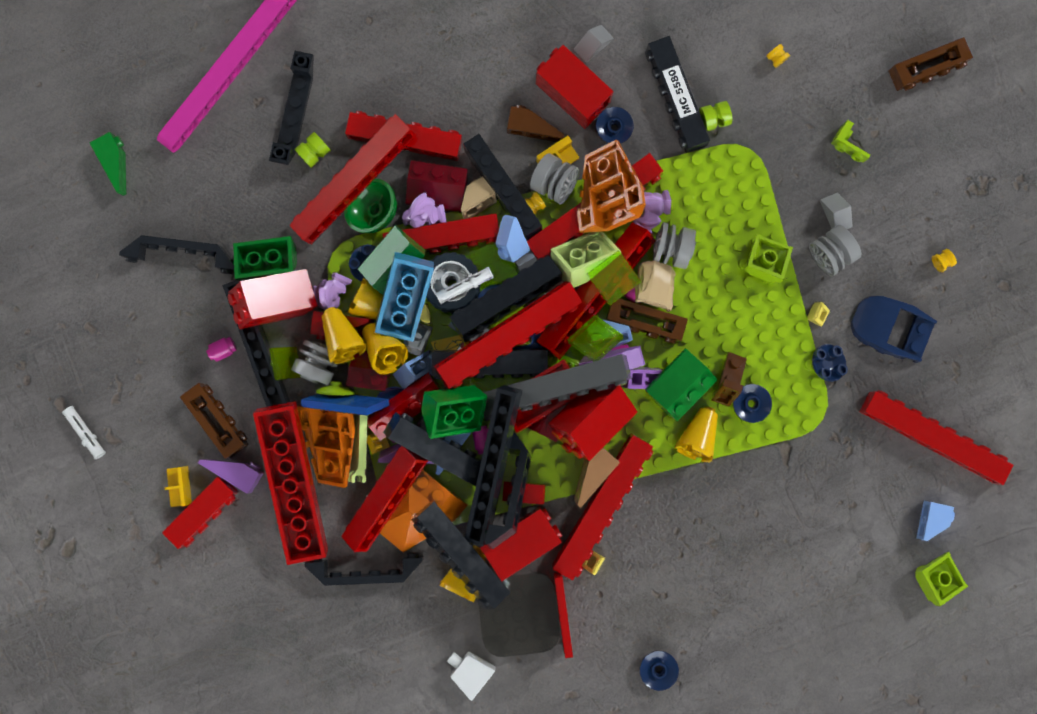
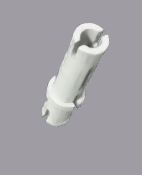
(464, 285)
(96, 450)

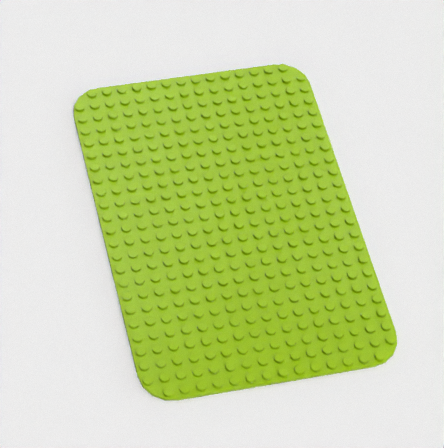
(728, 202)

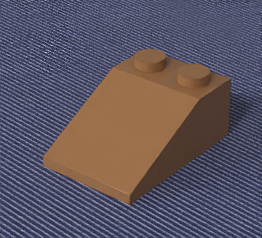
(593, 475)

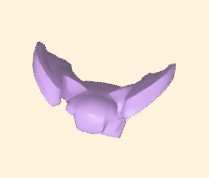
(655, 206)
(423, 212)
(328, 291)

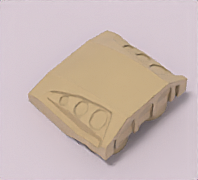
(655, 285)

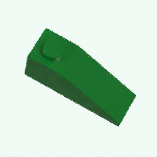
(113, 159)

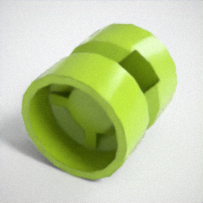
(715, 116)
(312, 149)

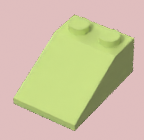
(581, 256)

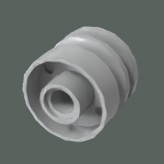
(554, 178)
(672, 245)
(835, 250)
(315, 364)

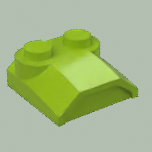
(768, 260)
(940, 579)

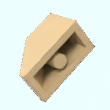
(477, 198)

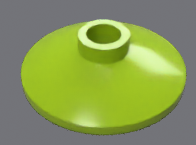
(335, 388)

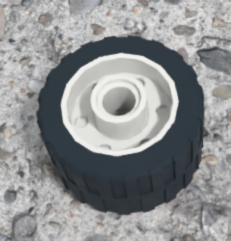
(451, 267)

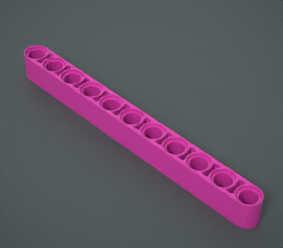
(223, 73)

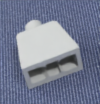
(470, 673)

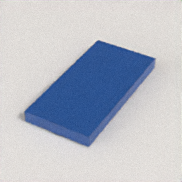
(345, 403)

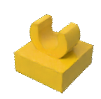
(376, 445)

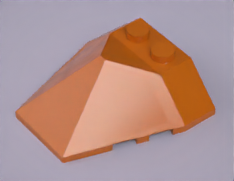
(610, 190)
(331, 443)
(424, 490)

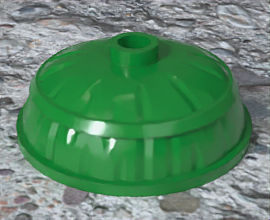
(372, 208)

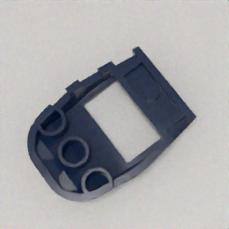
(875, 321)

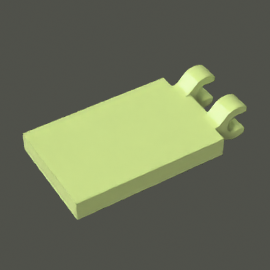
(359, 451)

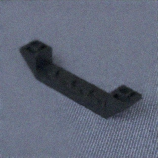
(295, 109)
(137, 250)
(497, 534)
(319, 569)

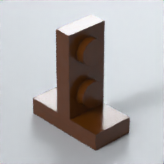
(729, 384)

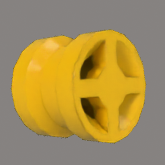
(778, 55)
(535, 202)
(944, 260)

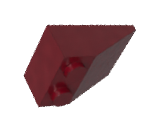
(363, 375)

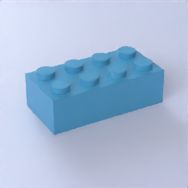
(404, 296)

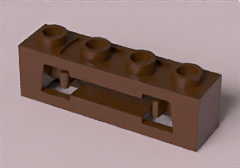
(957, 52)
(677, 329)
(216, 407)

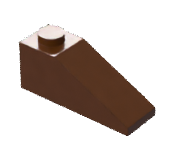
(528, 124)

